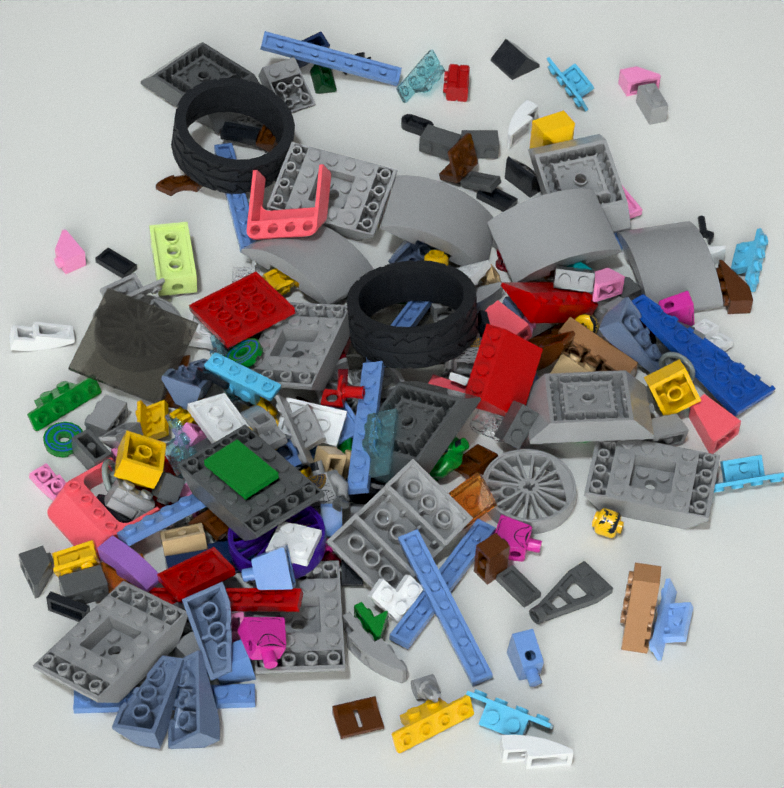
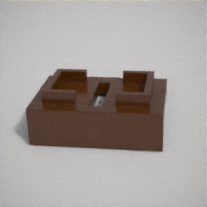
(478, 454)
(367, 712)

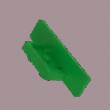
(62, 400)

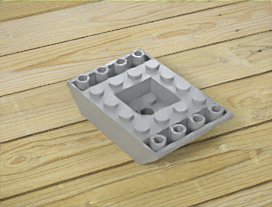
(587, 158)
(360, 187)
(304, 346)
(589, 408)
(681, 480)
(123, 622)
(321, 641)

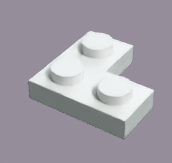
(396, 600)

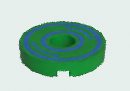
(245, 352)
(55, 433)

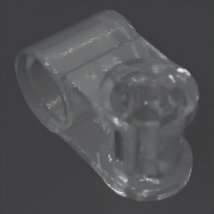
(486, 423)

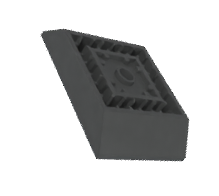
(192, 68)
(435, 420)
(262, 510)

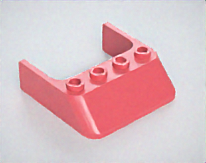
(287, 222)
(82, 515)

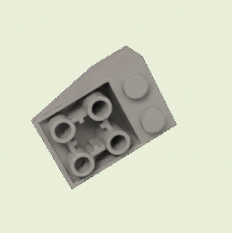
(288, 83)

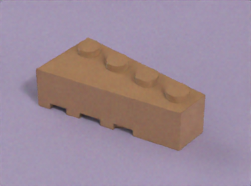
(596, 350)
(639, 606)

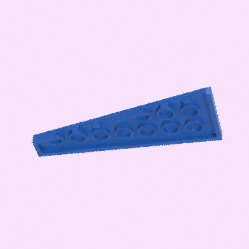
(713, 367)

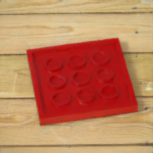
(241, 309)

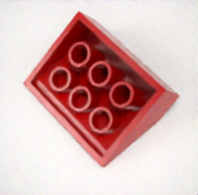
(547, 304)
(503, 370)

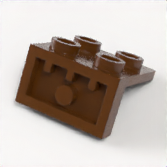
(462, 160)

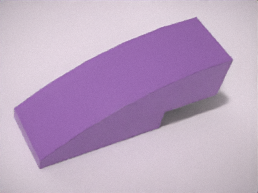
(128, 563)

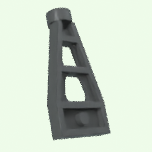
(587, 579)

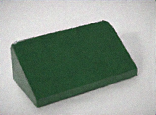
(322, 79)

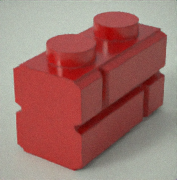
(457, 82)

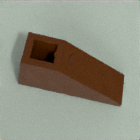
(735, 291)

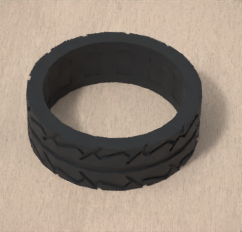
(239, 97)
(414, 345)

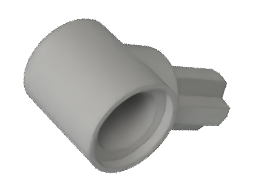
(426, 688)

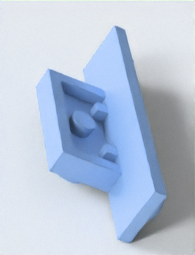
(671, 622)

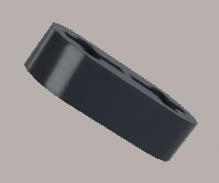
(414, 124)

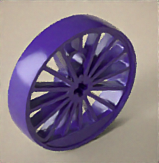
(306, 516)

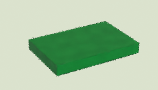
(241, 469)

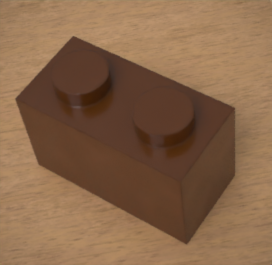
(491, 558)

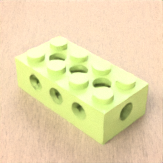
(167, 239)

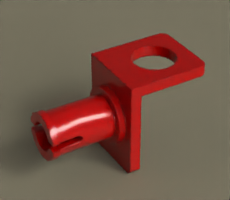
(343, 392)

